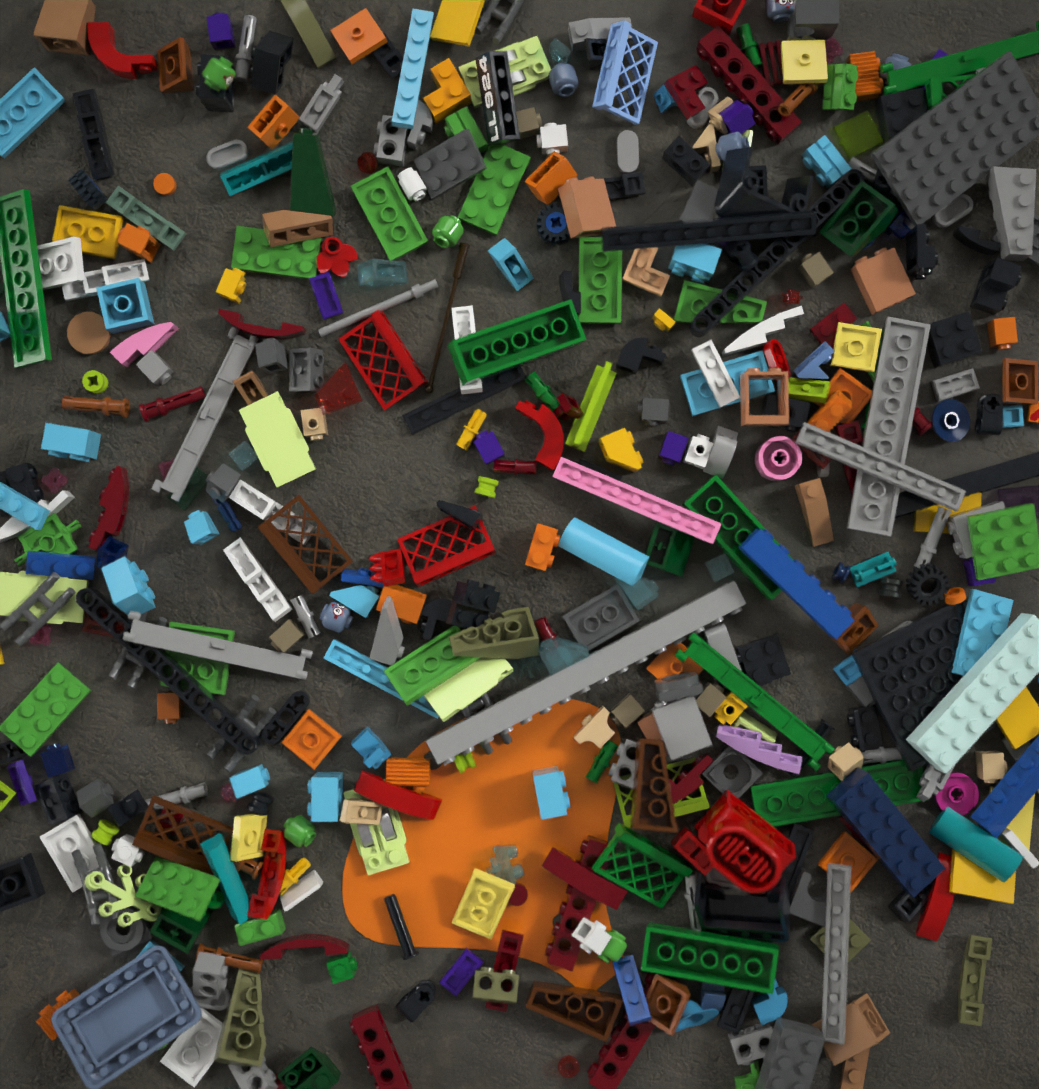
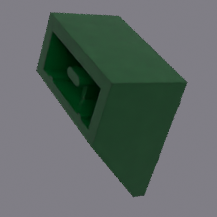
(668, 549)
(179, 929)
(310, 1071)

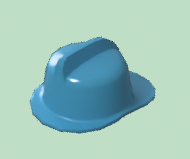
(694, 1015)

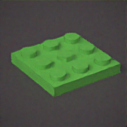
(1004, 541)
(208, 672)

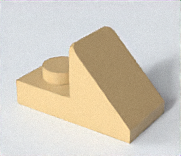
(707, 144)
(361, 811)

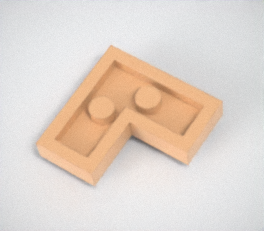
(642, 275)

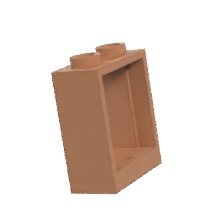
(783, 398)

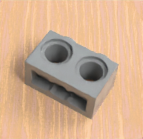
(397, 141)
(623, 763)
(209, 975)
(750, 1036)
(250, 1078)

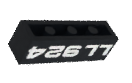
(497, 97)

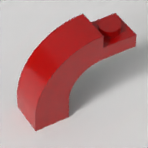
(102, 41)
(552, 430)

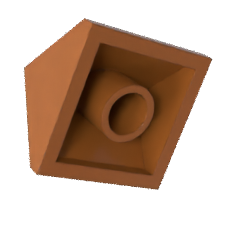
(175, 67)
(1020, 382)
(858, 630)
(666, 1002)

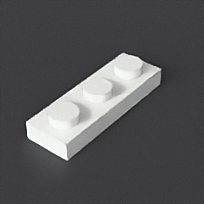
(715, 373)

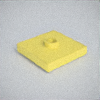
(804, 61)
(856, 347)
(248, 836)

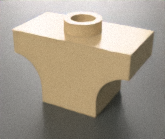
(595, 728)

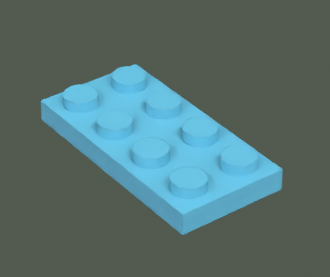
(26, 109)
(700, 395)
(982, 625)

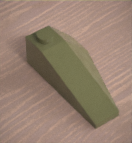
(504, 637)
(242, 1031)

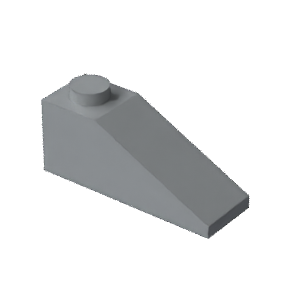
(591, 28)
(388, 636)

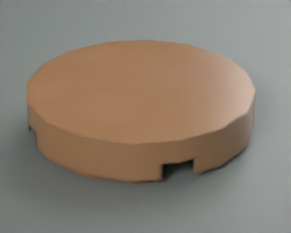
(88, 333)

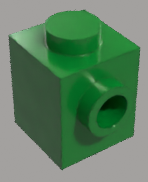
(342, 967)

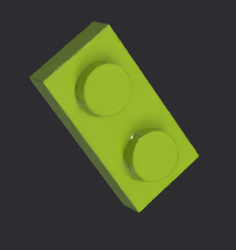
(808, 390)

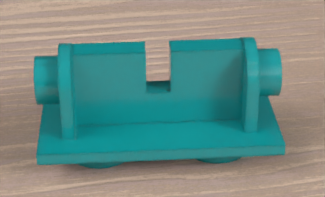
(873, 569)

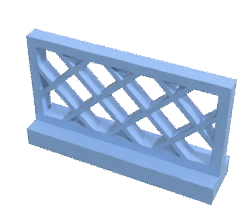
(613, 67)

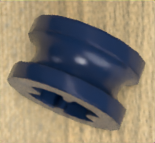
(841, 572)

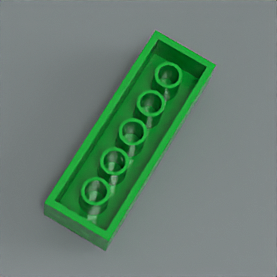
(516, 342)
(719, 504)
(710, 957)

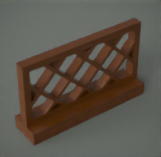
(288, 552)
(174, 850)

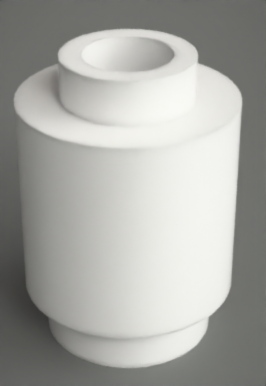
(412, 184)

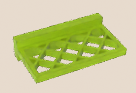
(591, 407)
(680, 808)

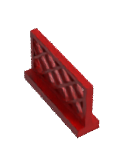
(400, 354)
(450, 564)

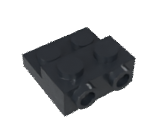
(919, 257)
(23, 480)
(472, 604)
(763, 660)

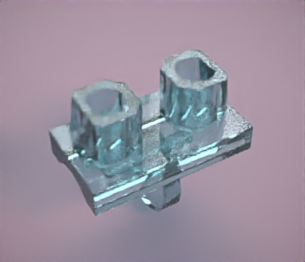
(503, 868)

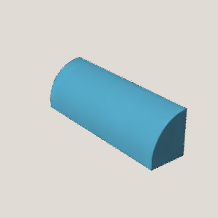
(603, 551)

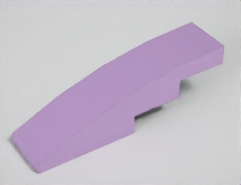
(750, 744)

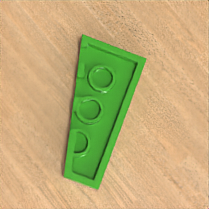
(697, 296)

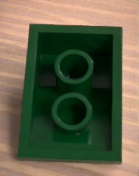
(859, 219)

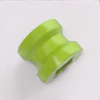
(99, 384)
(486, 487)
(464, 762)
(105, 832)

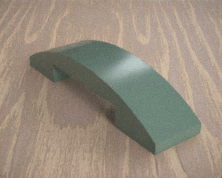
(145, 217)

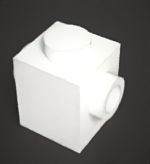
(552, 138)
(694, 458)
(126, 852)
(591, 936)

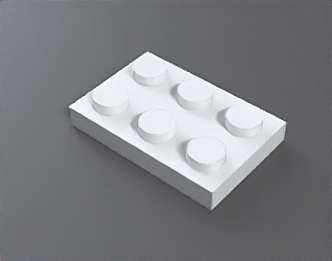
(61, 262)
(64, 840)
(194, 1049)

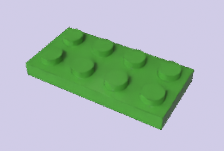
(494, 188)
(389, 214)
(255, 255)
(599, 283)
(427, 667)
(44, 709)
(177, 888)

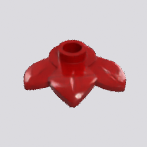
(335, 260)

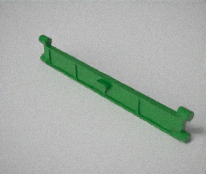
(959, 62)
(757, 699)

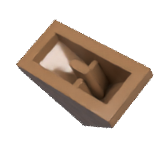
(250, 387)

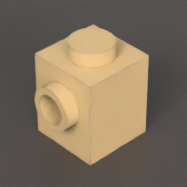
(314, 424)
(845, 760)
(990, 765)

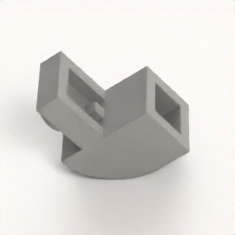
(422, 123)
(721, 452)

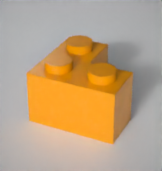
(451, 93)

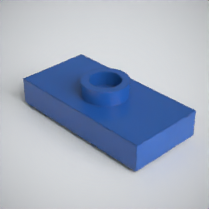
(359, 576)

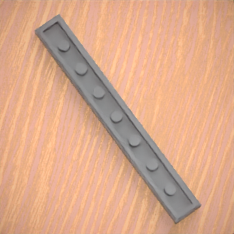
(880, 466)
(836, 953)

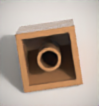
(64, 26)
(862, 1030)

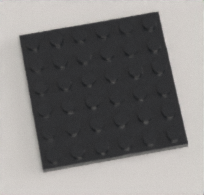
(912, 673)

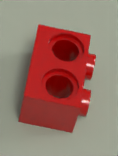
(692, 850)

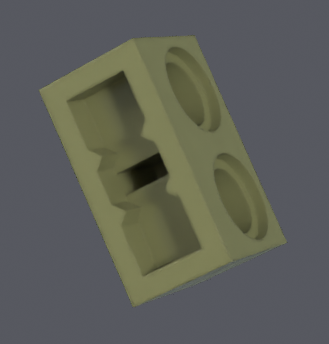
(495, 993)

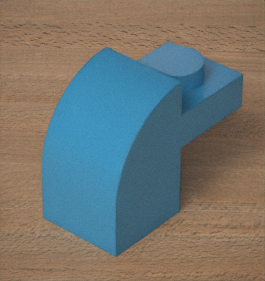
(371, 748)
(770, 1006)

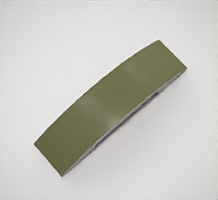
(309, 31)
(972, 979)

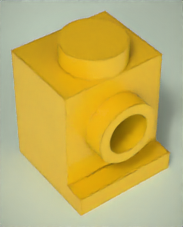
(232, 284)
(738, 707)

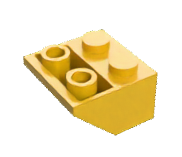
(619, 450)

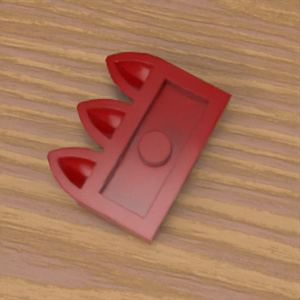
(388, 567)

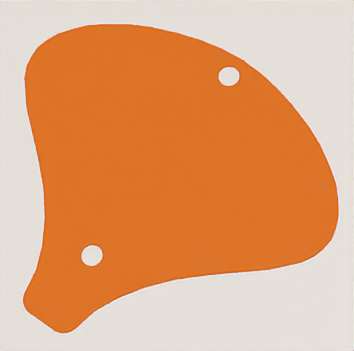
(488, 809)

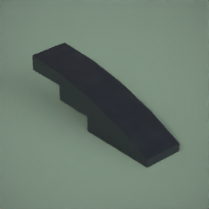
(93, 134)

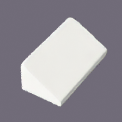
(301, 890)

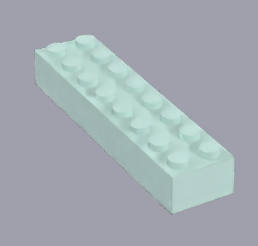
(980, 695)

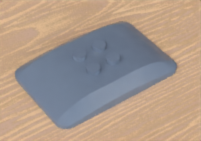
(126, 1017)

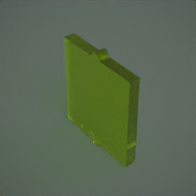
(858, 134)

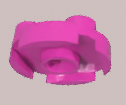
(963, 803)

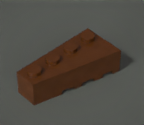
(651, 789)
(577, 1007)

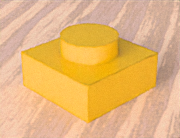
(662, 320)

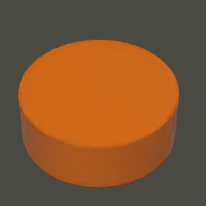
(164, 184)
(954, 596)

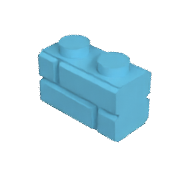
(825, 162)

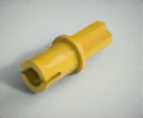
(471, 429)
(291, 876)

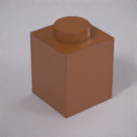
(169, 707)

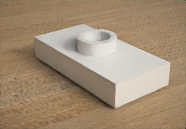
(1019, 847)

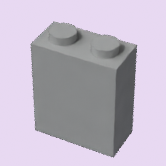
(958, 526)
(681, 726)

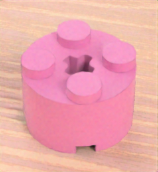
(784, 448)

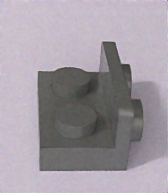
(306, 370)

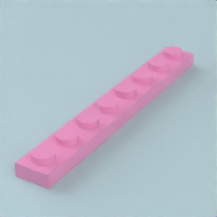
(637, 500)

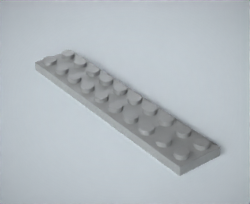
(889, 421)

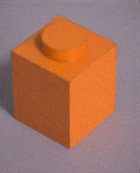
(1002, 333)

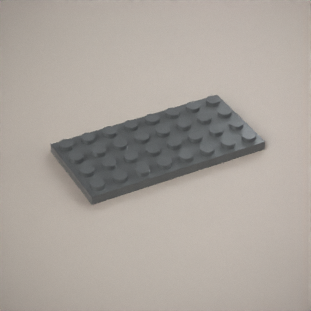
(960, 139)

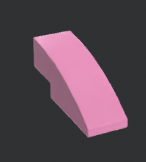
(143, 342)

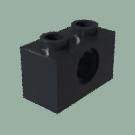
(685, 161)
(797, 411)

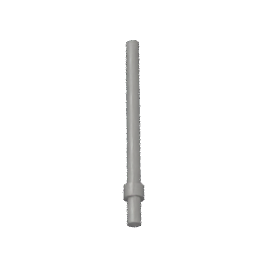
(416, 291)

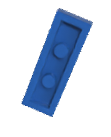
(64, 564)
(631, 990)

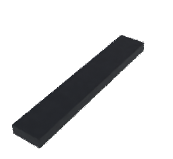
(456, 402)

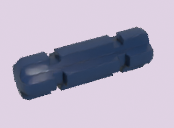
(228, 515)

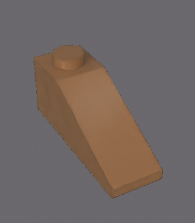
(292, 226)
(815, 511)

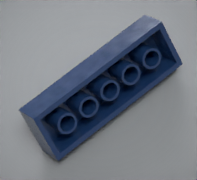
(885, 831)

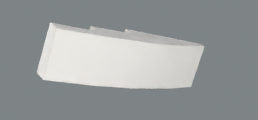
(105, 276)
(464, 325)
(757, 335)
(265, 507)
(15, 527)
(257, 579)

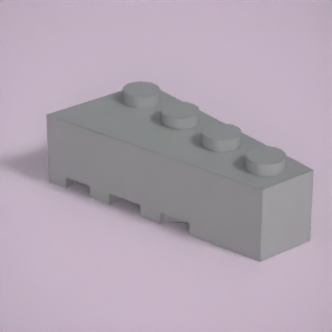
(1013, 207)

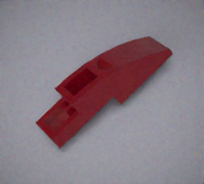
(115, 499)
(689, 781)

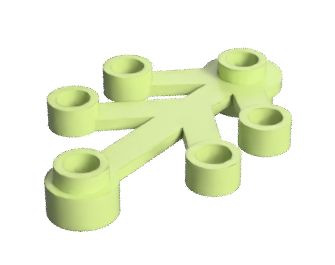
(127, 897)

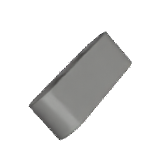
(720, 640)

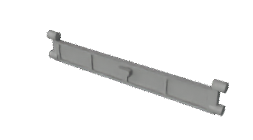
(208, 416)
(216, 649)

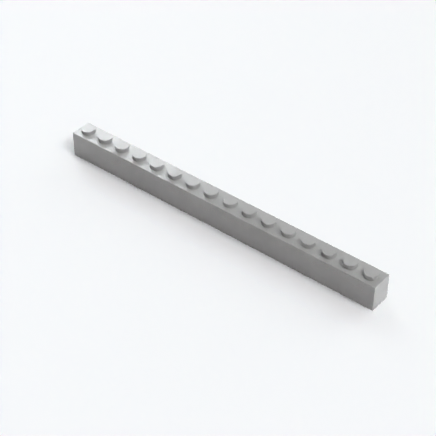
(579, 676)

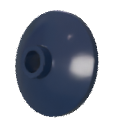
(957, 419)

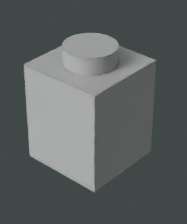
(155, 368)

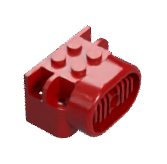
(736, 829)

